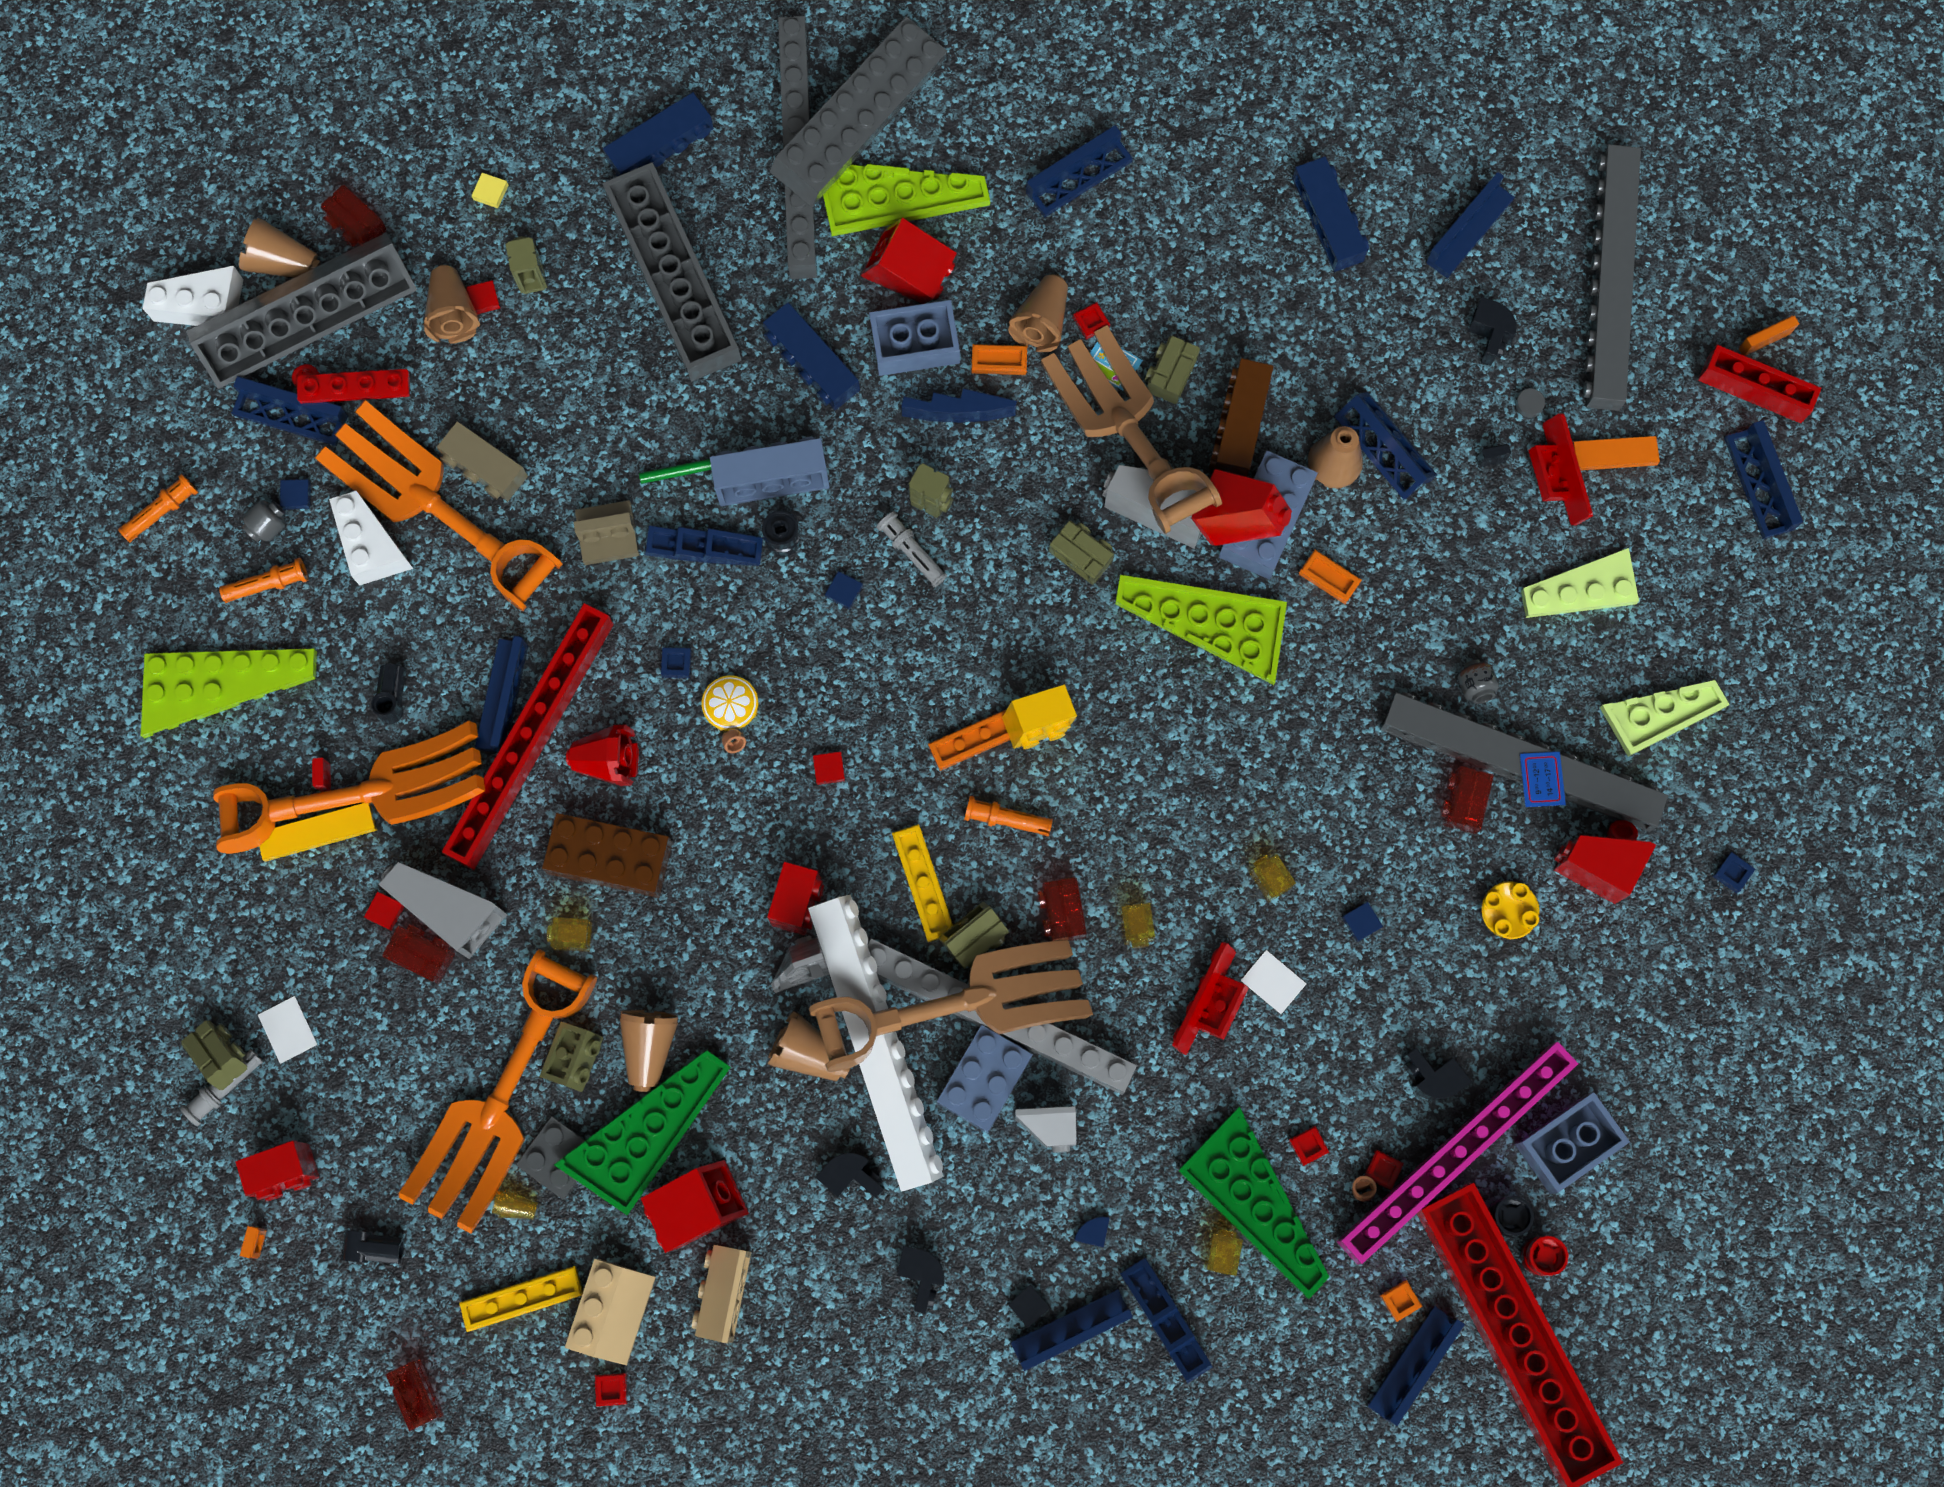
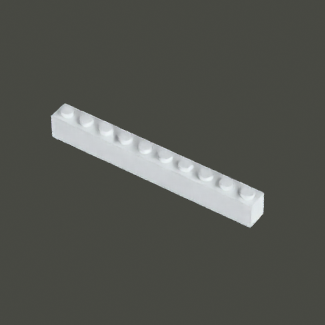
(885, 1069)

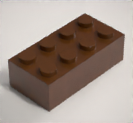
(1241, 417)
(607, 855)

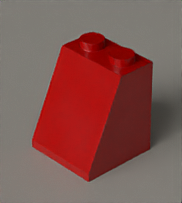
(909, 262)
(1247, 511)
(1604, 864)
(694, 1205)

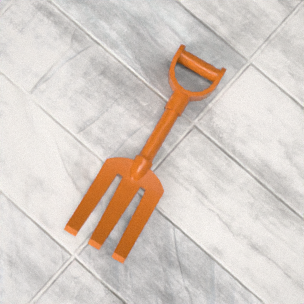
(421, 494)
(381, 789)
(490, 1117)

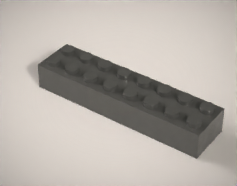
(858, 111)
(672, 272)
(301, 310)

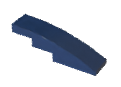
(970, 408)
(703, 546)
(1166, 1320)

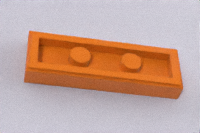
(1617, 453)
(969, 741)

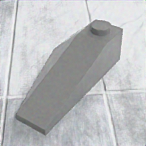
(800, 965)

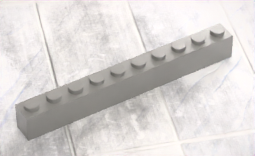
(1041, 1039)

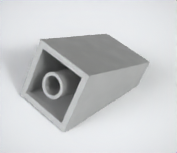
(1128, 495)
(449, 911)

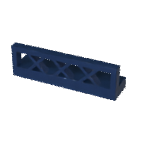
(1072, 164)
(1470, 227)
(287, 401)
(1394, 440)
(1773, 477)
(502, 694)
(1071, 1330)
(1415, 1365)

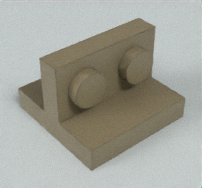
(606, 532)

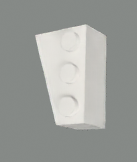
(193, 297)
(365, 542)

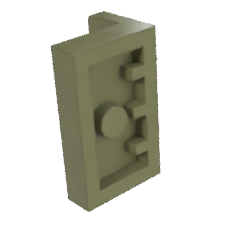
(571, 1056)

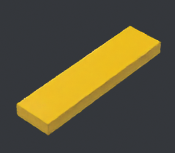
(318, 831)
(922, 881)
(521, 1298)

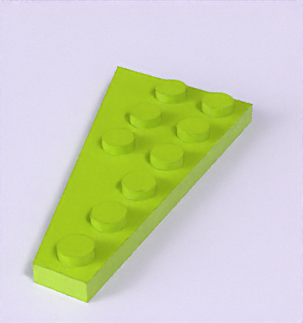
(883, 194)
(1226, 624)
(206, 683)

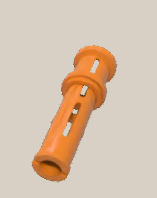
(167, 500)
(275, 577)
(994, 814)

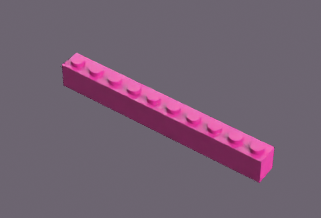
(1456, 1153)

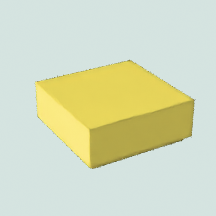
(490, 190)

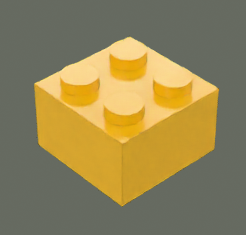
(1039, 717)

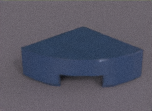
(1093, 1232)

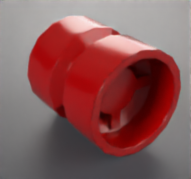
(1544, 1256)

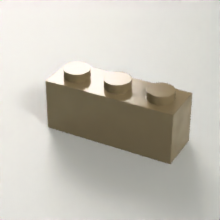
(481, 462)

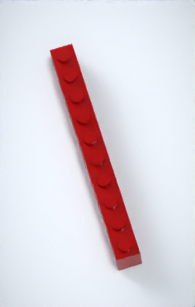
(528, 737)

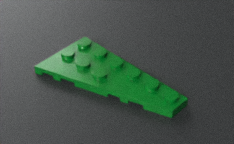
(633, 1147)
(1246, 1191)

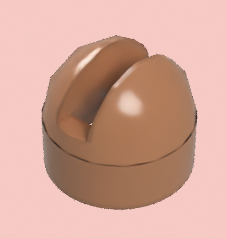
(736, 746)
(1362, 1183)

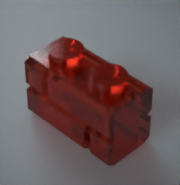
(351, 217)
(1467, 799)
(1063, 910)
(419, 954)
(414, 1395)

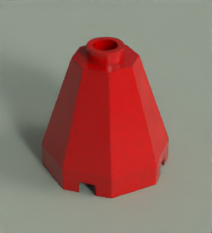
(606, 755)

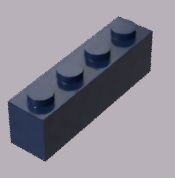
(660, 136)
(1330, 214)
(810, 356)

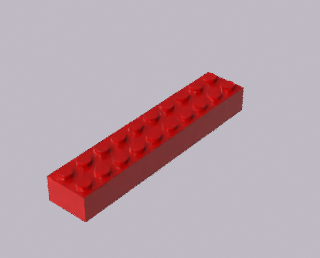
(1519, 1337)

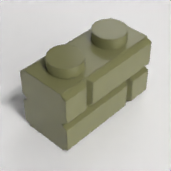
(526, 265)
(1172, 370)
(930, 491)
(1082, 552)
(974, 935)
(214, 1054)

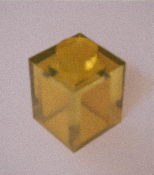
(1272, 877)
(1137, 925)
(570, 934)
(1223, 1253)

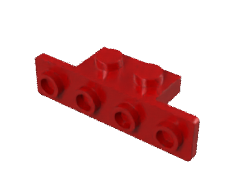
(353, 386)
(1559, 470)
(1214, 1002)

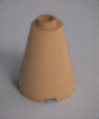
(275, 252)
(449, 307)
(1041, 315)
(1337, 458)
(646, 1045)
(802, 1050)

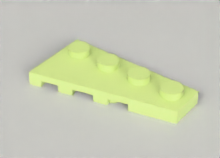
(1589, 587)
(1654, 717)

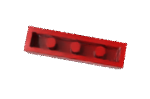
(1759, 384)

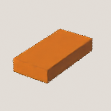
(1768, 335)
(999, 359)
(1330, 576)

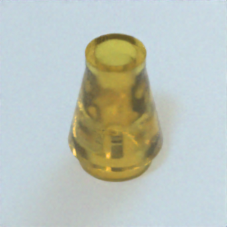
(512, 1205)

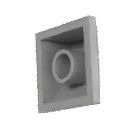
(1050, 1126)

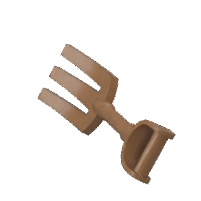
(1123, 418)
(983, 996)

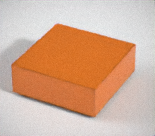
(253, 1242)
(1400, 1300)

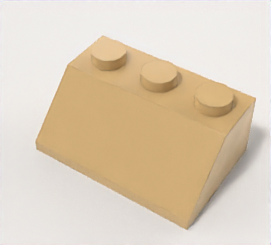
(721, 1293)
(610, 1312)

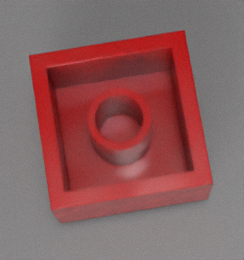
(794, 894)
(277, 1170)

